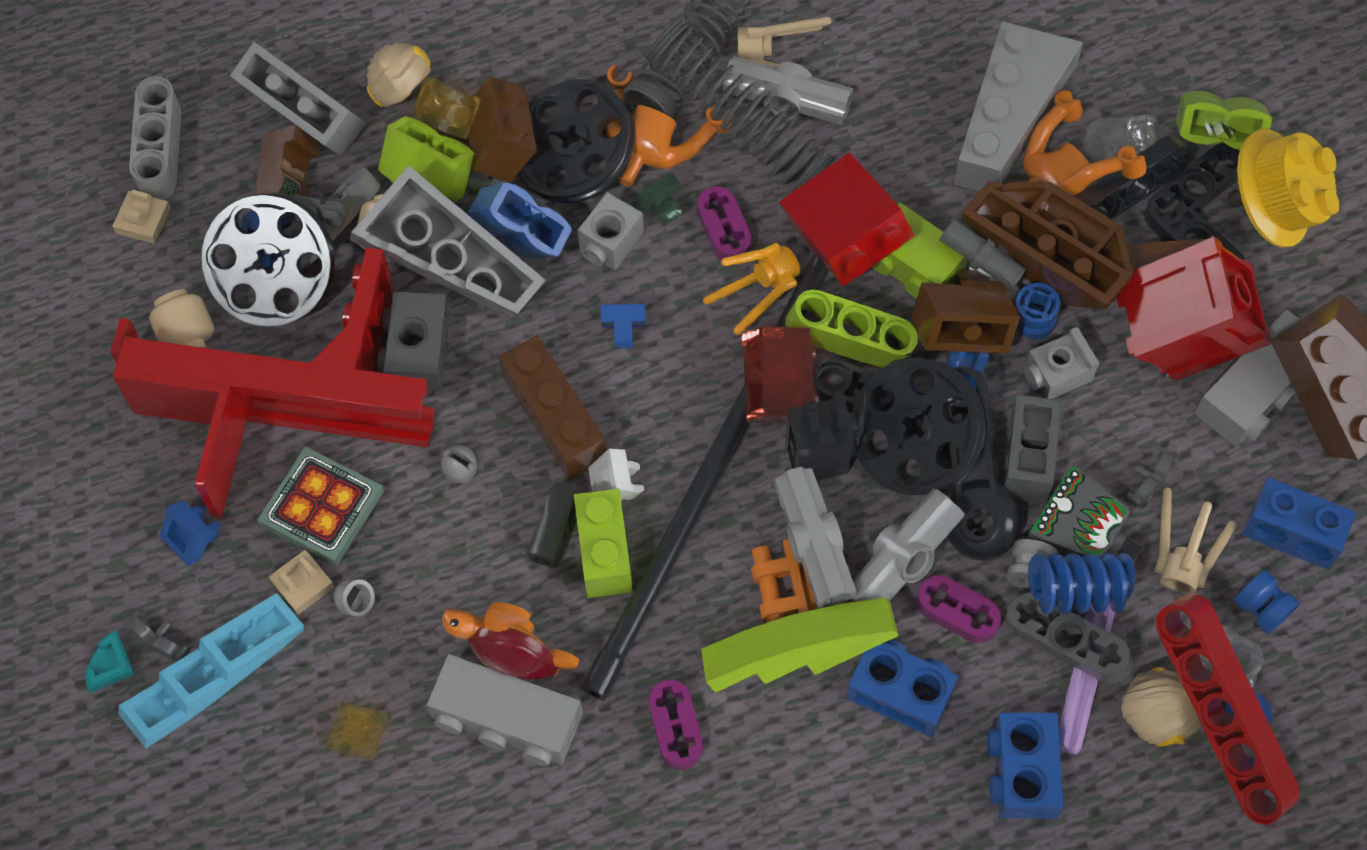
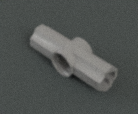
(791, 90)
(815, 537)
(907, 550)

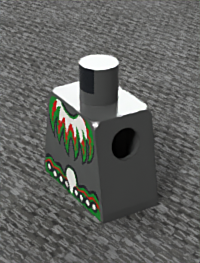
(1084, 519)

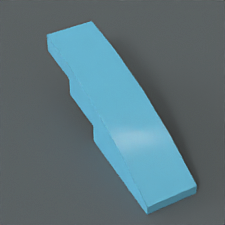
(210, 671)

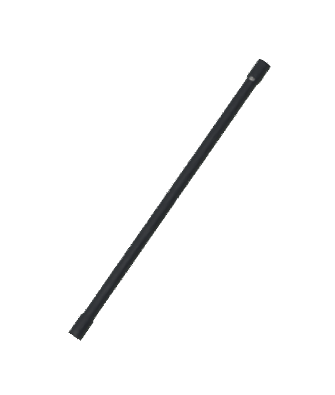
(611, 658)

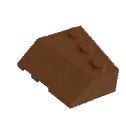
(1329, 374)

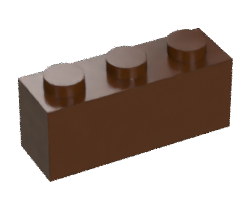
(552, 407)

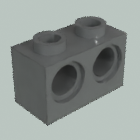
(1032, 448)

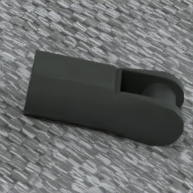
(553, 525)

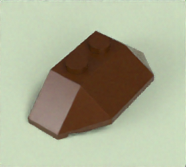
(1055, 240)

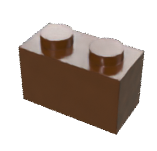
(501, 130)

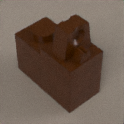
(965, 315)

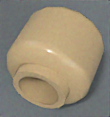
(181, 319)

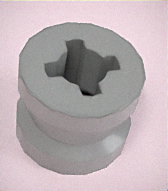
(1023, 552)

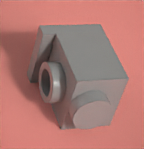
(1056, 379)

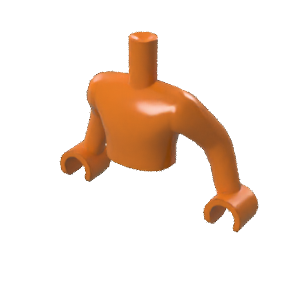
(655, 133)
(1067, 165)

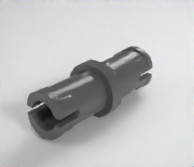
(982, 254)

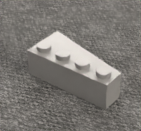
(1014, 96)
(446, 245)

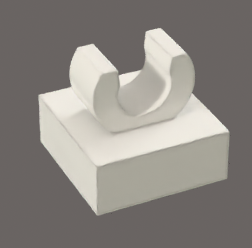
(614, 472)

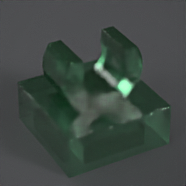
(660, 200)

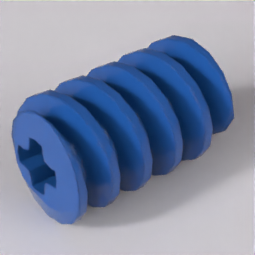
(1082, 580)

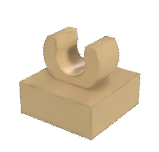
(141, 216)
(301, 582)

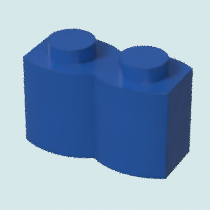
(525, 227)

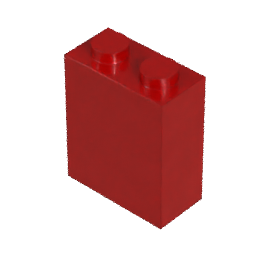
(847, 219)

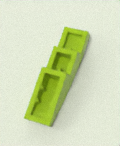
(808, 638)

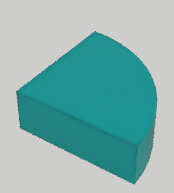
(108, 663)

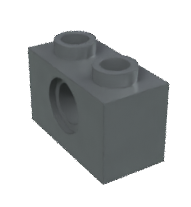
(416, 317)

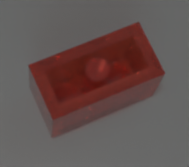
(777, 372)

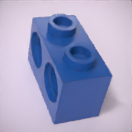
(1299, 523)
(896, 697)
(1038, 766)

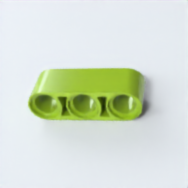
(870, 323)

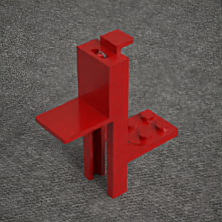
(228, 389)

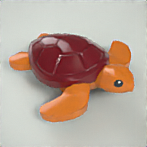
(506, 642)

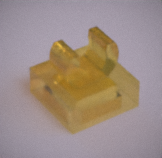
(357, 731)

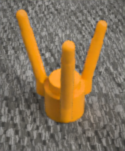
(775, 268)

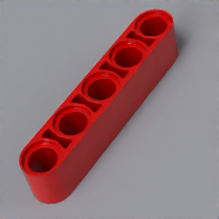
(1223, 730)

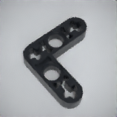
(1185, 215)

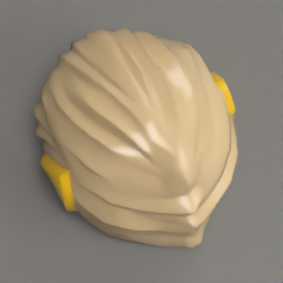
(396, 72)
(1159, 708)

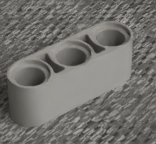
(153, 122)

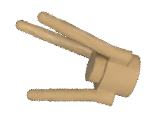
(757, 41)
(1183, 568)

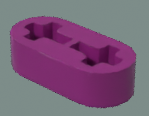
(732, 221)
(962, 599)
(686, 722)

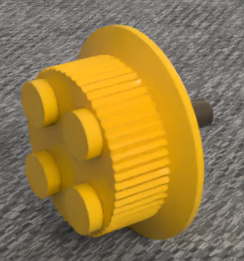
(1285, 185)

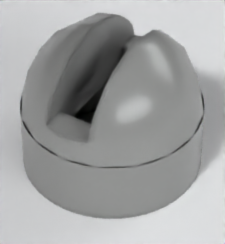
(454, 468)
(358, 602)

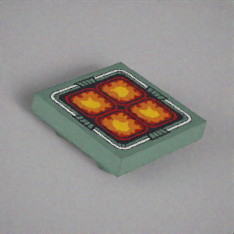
(320, 505)

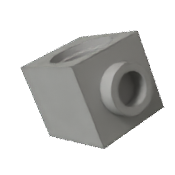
(614, 217)

